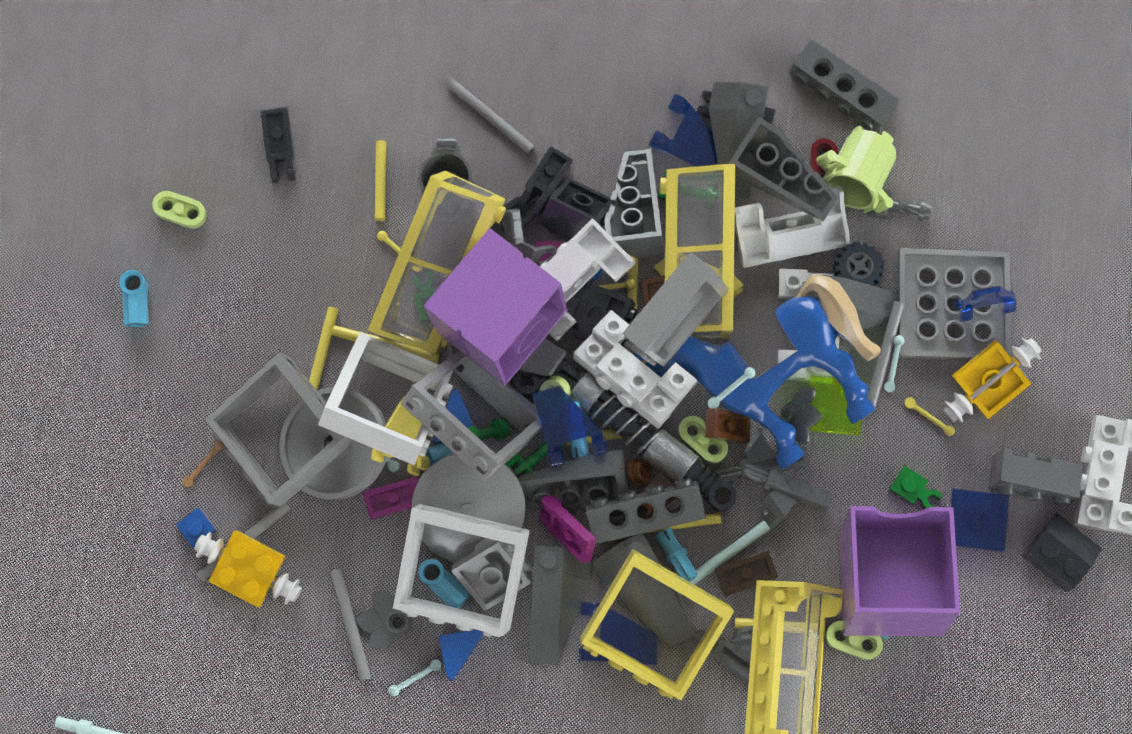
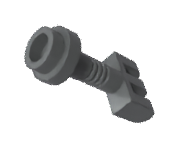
(922, 211)

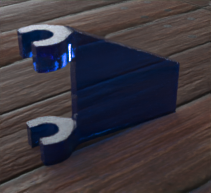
(692, 140)
(986, 297)
(564, 422)
(622, 635)

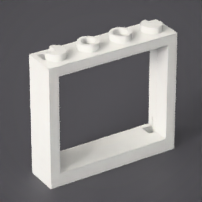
(369, 433)
(441, 613)

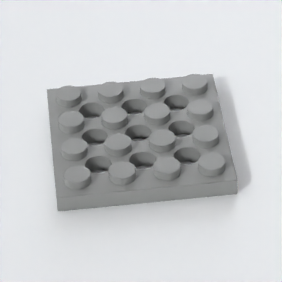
(912, 289)

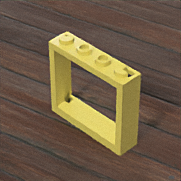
(642, 672)

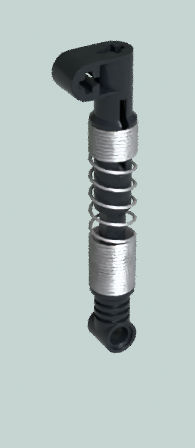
(662, 449)

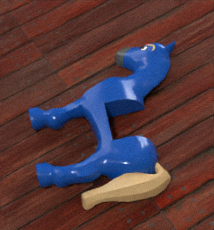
(812, 328)

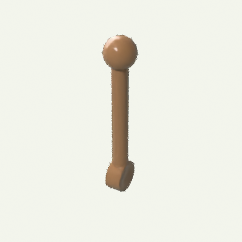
(188, 481)

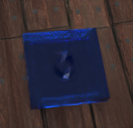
(980, 519)

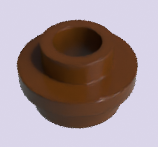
(639, 472)

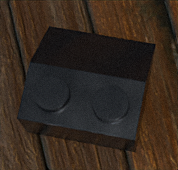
(573, 208)
(1062, 553)

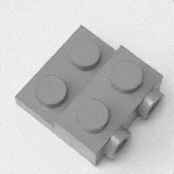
(488, 570)

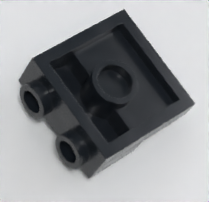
(593, 304)

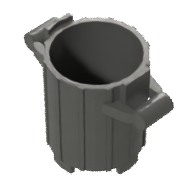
(444, 159)

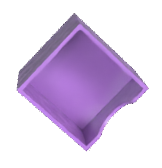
(496, 306)
(898, 572)

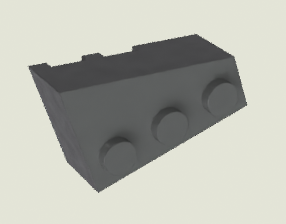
(1035, 477)

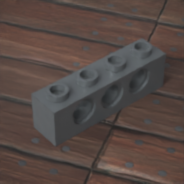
(840, 73)
(661, 517)

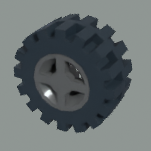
(862, 259)

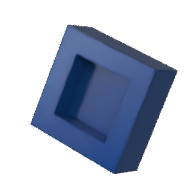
(194, 526)

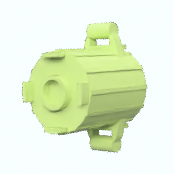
(861, 169)

